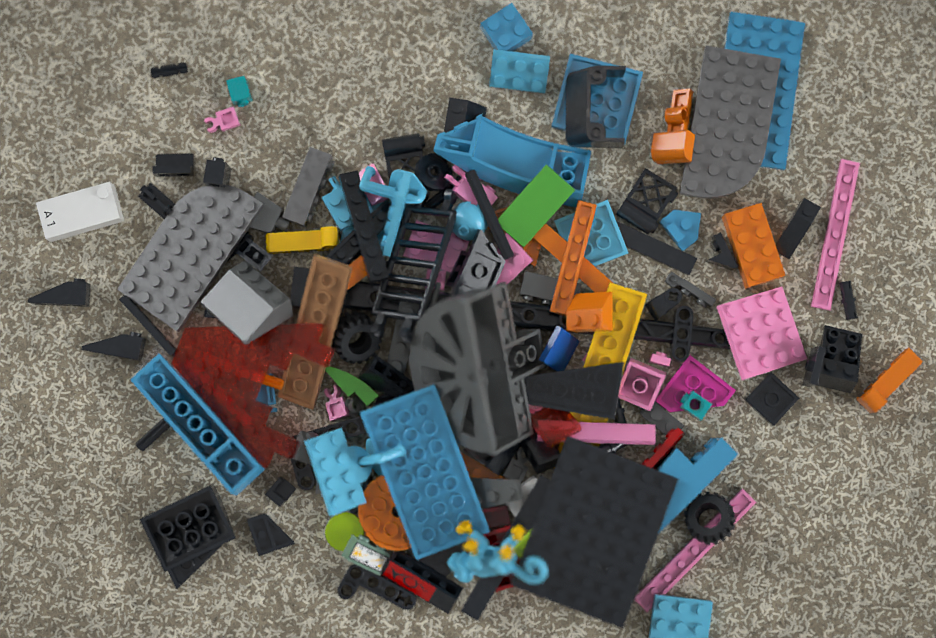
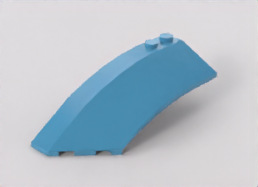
(510, 157)

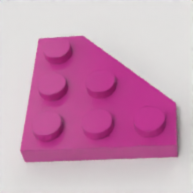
(696, 378)

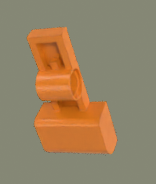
(678, 142)

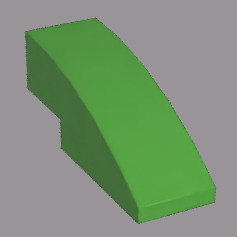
(352, 385)

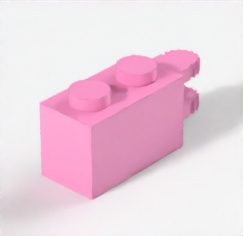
(463, 190)

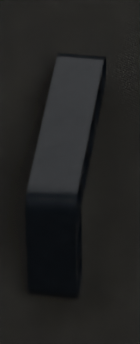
(308, 470)

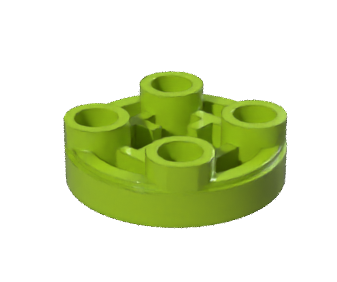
(341, 528)

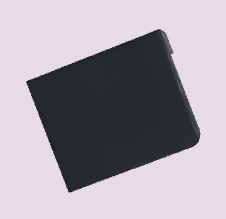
(280, 491)

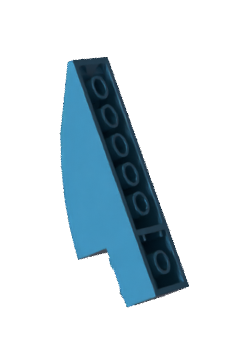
(197, 424)
(694, 475)

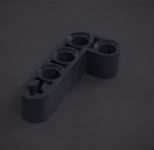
(379, 590)

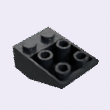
(841, 359)

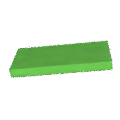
(535, 205)

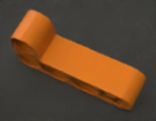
(889, 380)

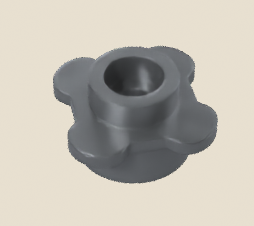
(359, 406)

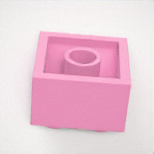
(641, 384)

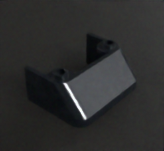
(578, 128)

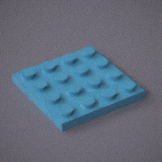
(610, 102)

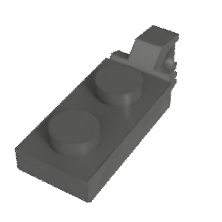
(689, 289)
(661, 419)

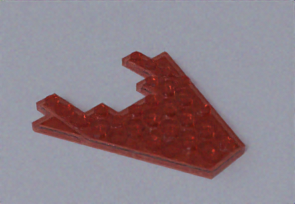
(232, 373)

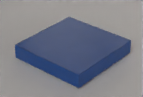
(559, 349)

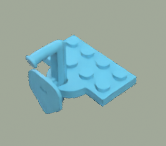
(402, 189)
(340, 471)

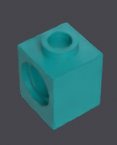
(239, 91)
(704, 405)

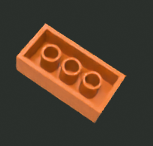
(753, 245)

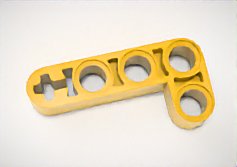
(303, 241)

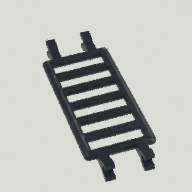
(410, 319)

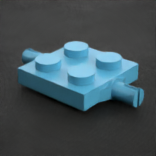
(337, 205)

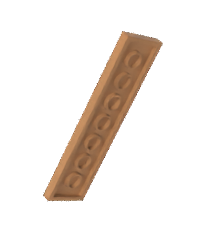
(320, 304)

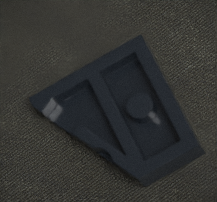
(267, 534)

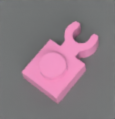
(225, 119)
(336, 406)

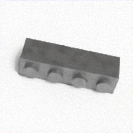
(307, 187)

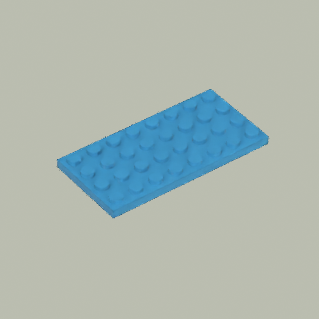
(779, 40)
(431, 478)

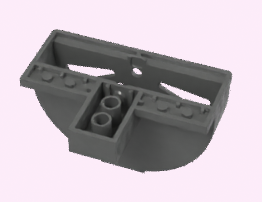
(478, 367)

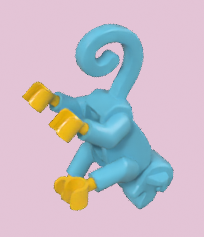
(491, 561)

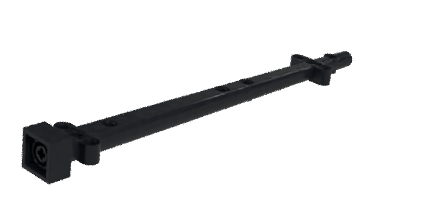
(359, 299)

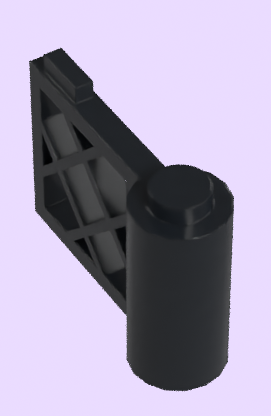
(401, 148)
(642, 216)

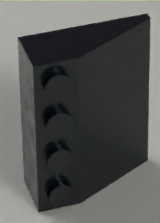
(188, 527)

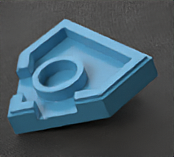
(682, 227)

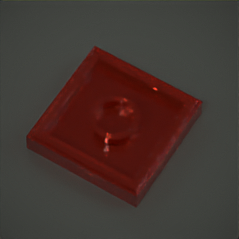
(554, 425)

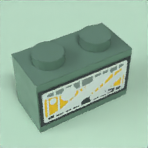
(366, 554)

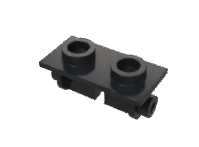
(156, 200)

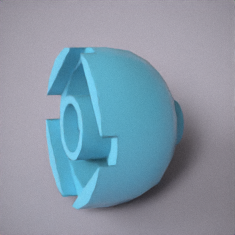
(468, 220)

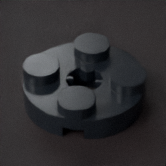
(423, 173)

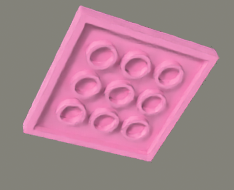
(761, 333)

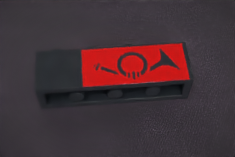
(422, 581)

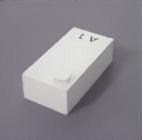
(80, 211)

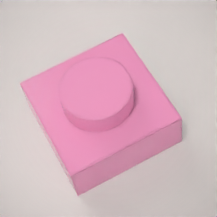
(660, 359)

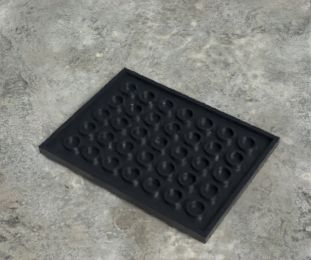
(596, 531)

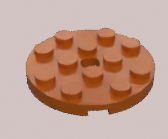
(378, 520)

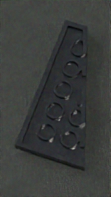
(578, 390)

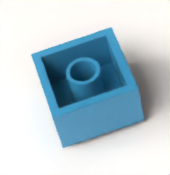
(506, 29)

